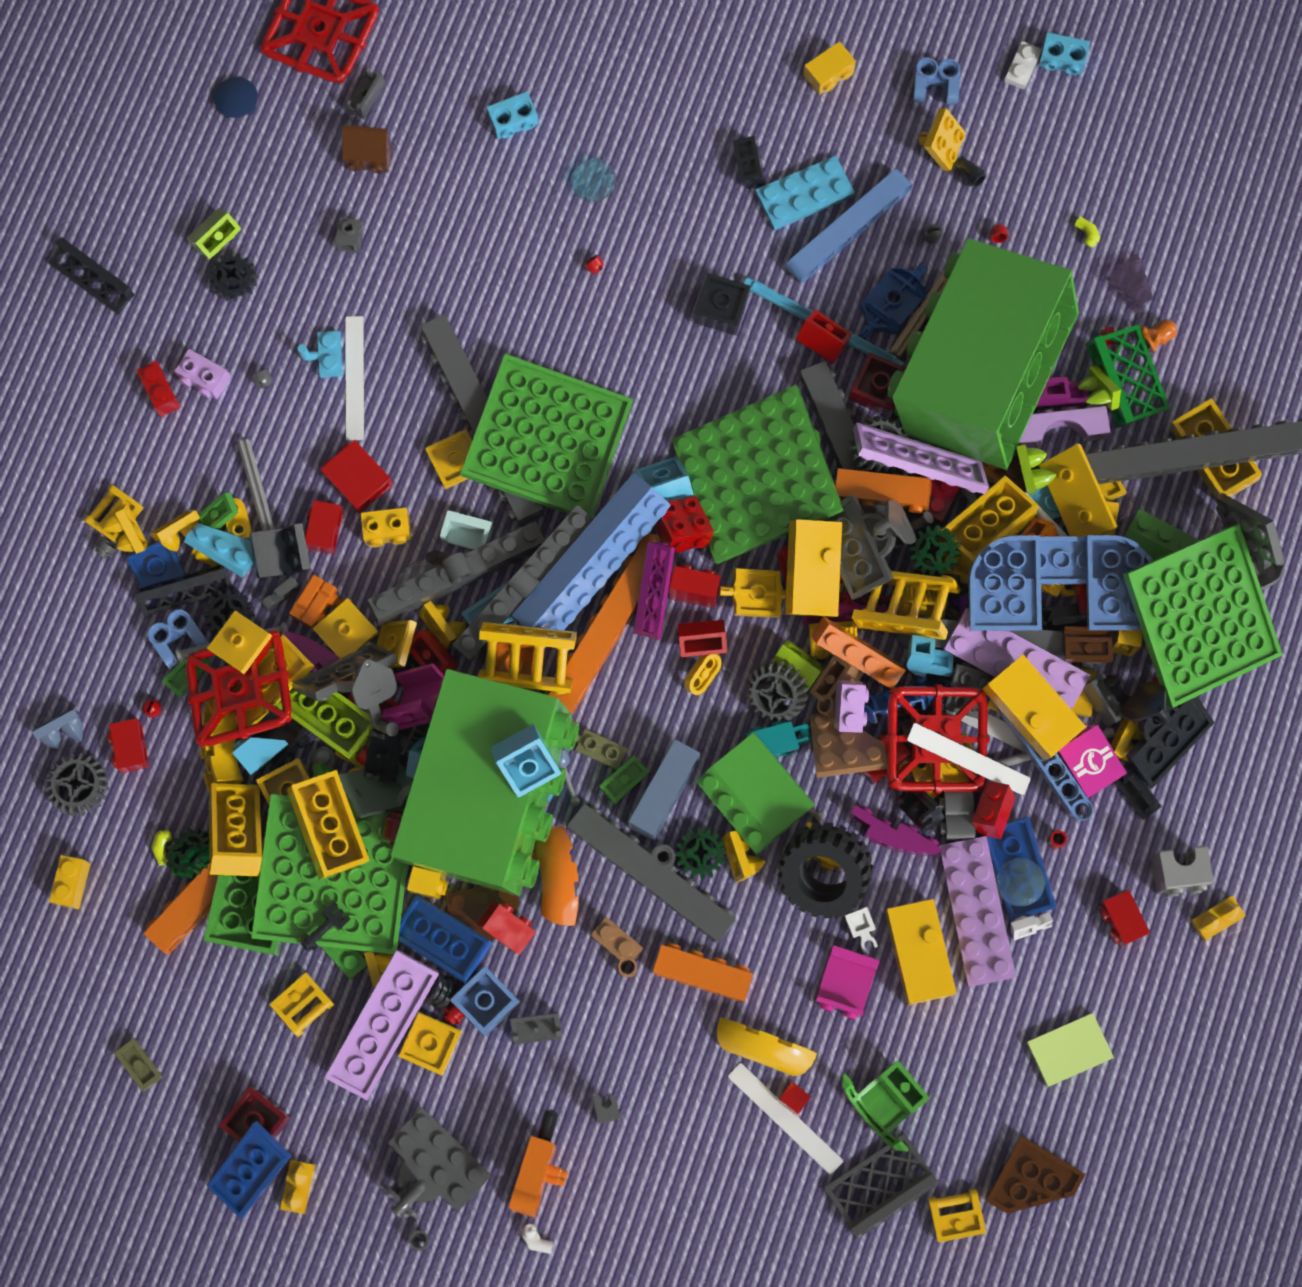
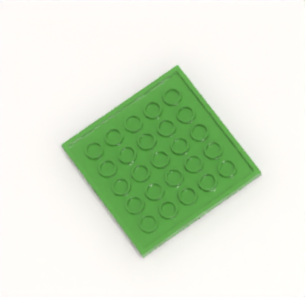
(546, 437)
(758, 473)
(1203, 615)
(294, 898)

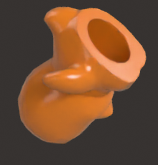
(1159, 334)

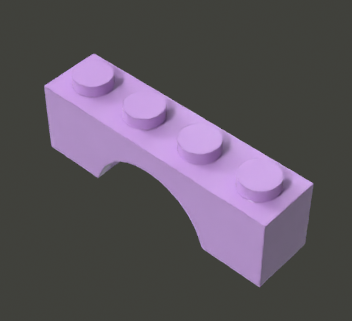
(1089, 423)

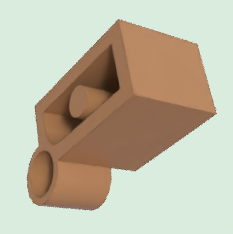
(825, 686)
(617, 944)

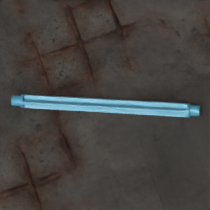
(803, 313)

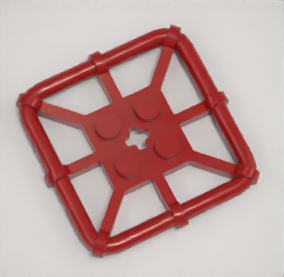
(322, 41)
(230, 701)
(946, 726)

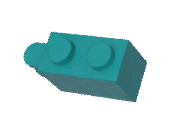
(781, 737)

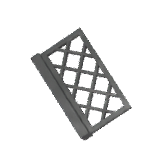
(893, 1204)

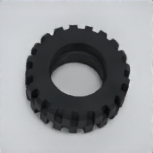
(817, 896)

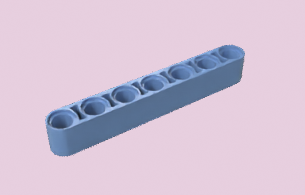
(849, 226)
(1055, 783)

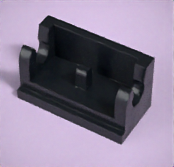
(749, 161)
(382, 756)
(919, 808)

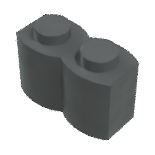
(958, 815)

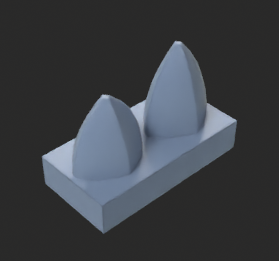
(67, 721)

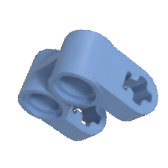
(937, 76)
(173, 634)

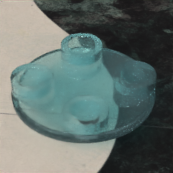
(593, 180)
(1020, 882)

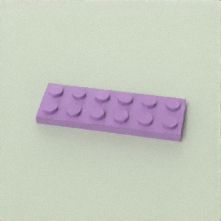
(920, 458)
(998, 649)
(977, 911)
(381, 1024)

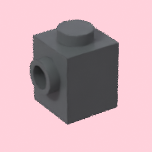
(349, 234)

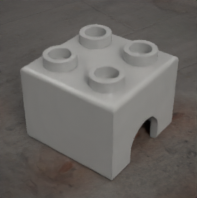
(1174, 878)

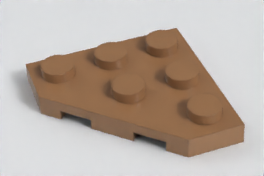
(844, 751)

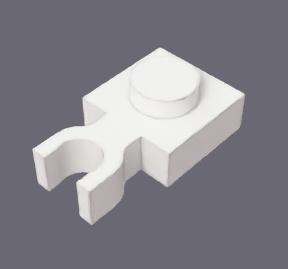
(860, 925)
(1028, 926)

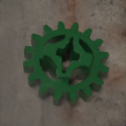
(932, 542)
(189, 853)
(711, 853)

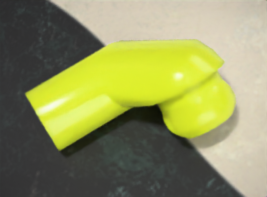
(1090, 230)
(158, 846)

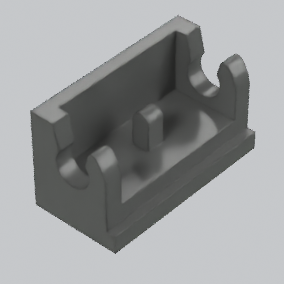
(365, 94)
(1103, 700)
(536, 1028)
(609, 1113)

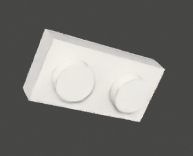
(1023, 65)

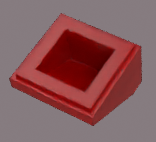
(794, 1098)

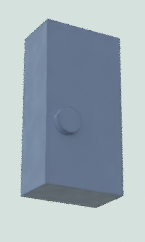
(664, 790)

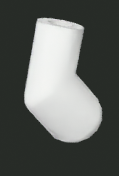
(534, 1241)

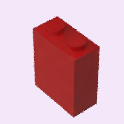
(356, 476)

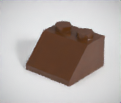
(366, 149)

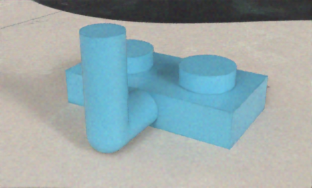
(328, 354)

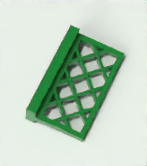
(1102, 358)

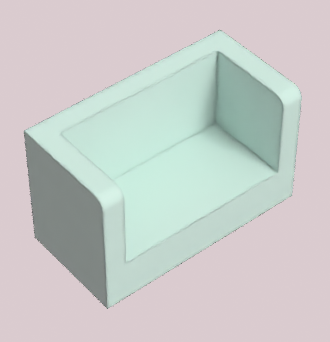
(465, 531)

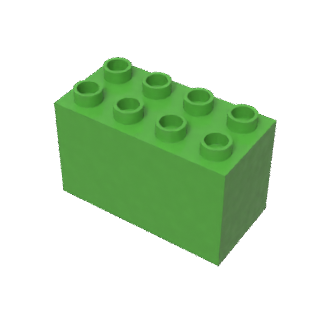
(985, 352)
(461, 806)

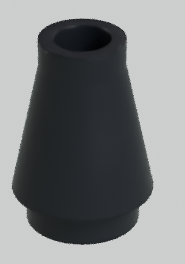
(971, 173)

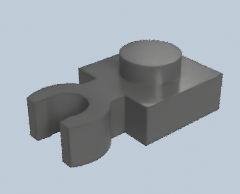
(283, 591)

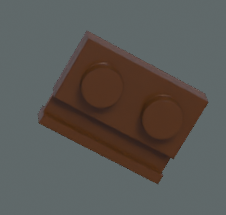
(1087, 645)

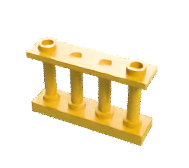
(911, 623)
(539, 639)

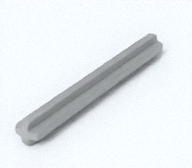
(255, 485)

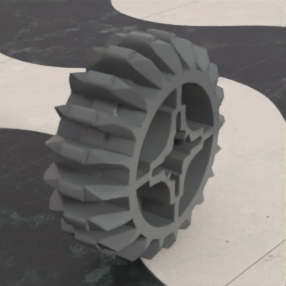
(872, 465)
(766, 697)
(76, 794)

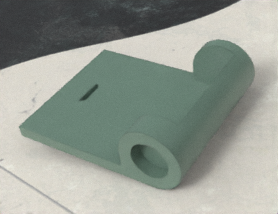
(376, 797)

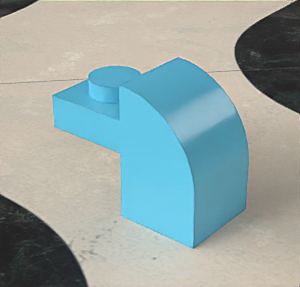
(926, 659)

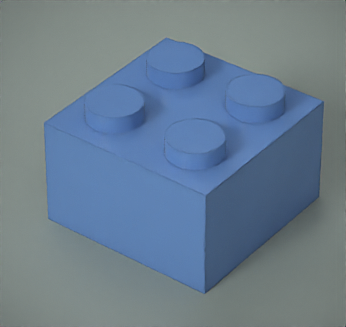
(485, 1001)

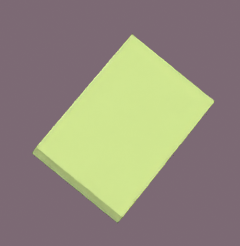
(1070, 1050)

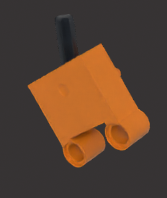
(537, 1169)

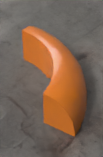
(558, 878)

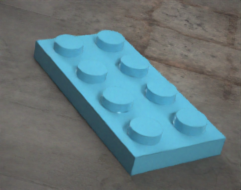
(805, 193)

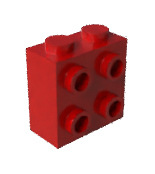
(684, 525)
(694, 586)

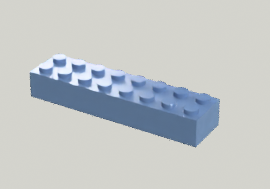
(593, 556)

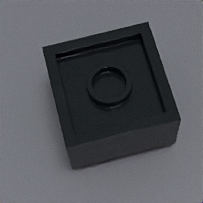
(721, 304)

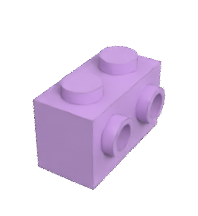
(202, 374)
(849, 706)

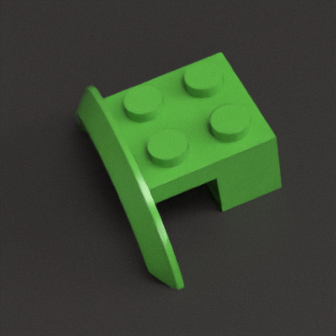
(887, 1101)

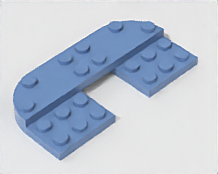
(1010, 573)

